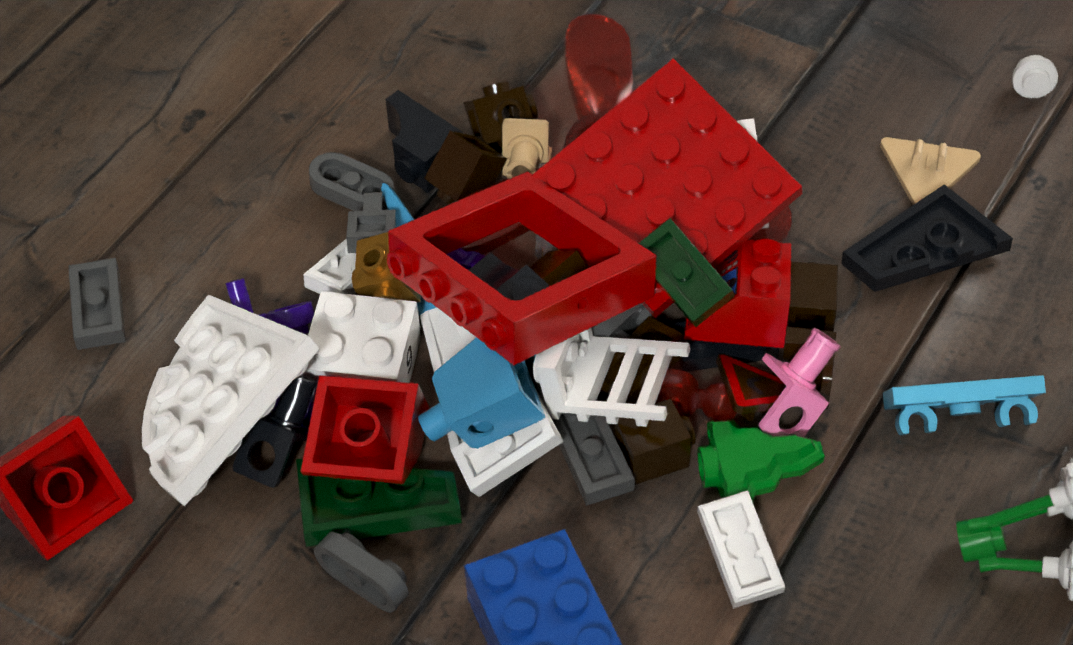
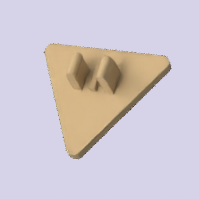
(927, 166)

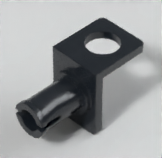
(279, 430)

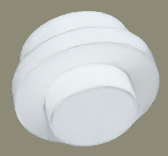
(1034, 76)

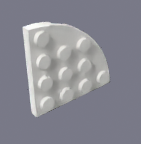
(216, 391)

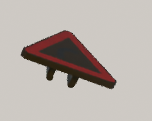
(748, 386)

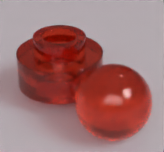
(687, 397)

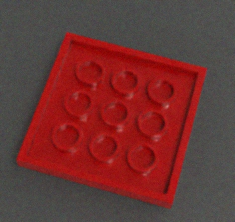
(677, 158)

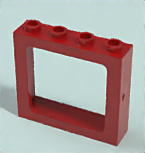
(616, 278)

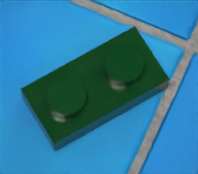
(686, 274)

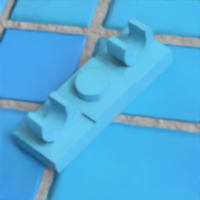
(965, 399)

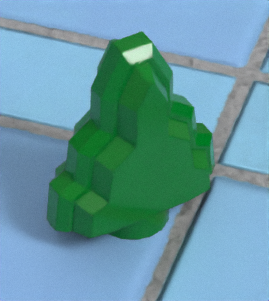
(753, 460)

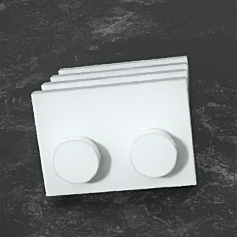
(577, 367)

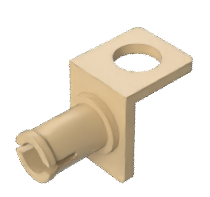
(524, 145)

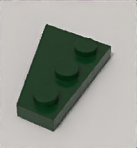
(376, 508)

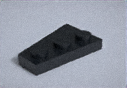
(925, 240)

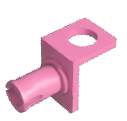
(800, 384)

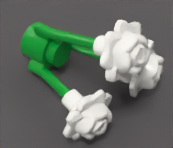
(984, 536)

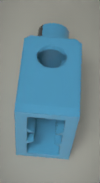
(481, 397)

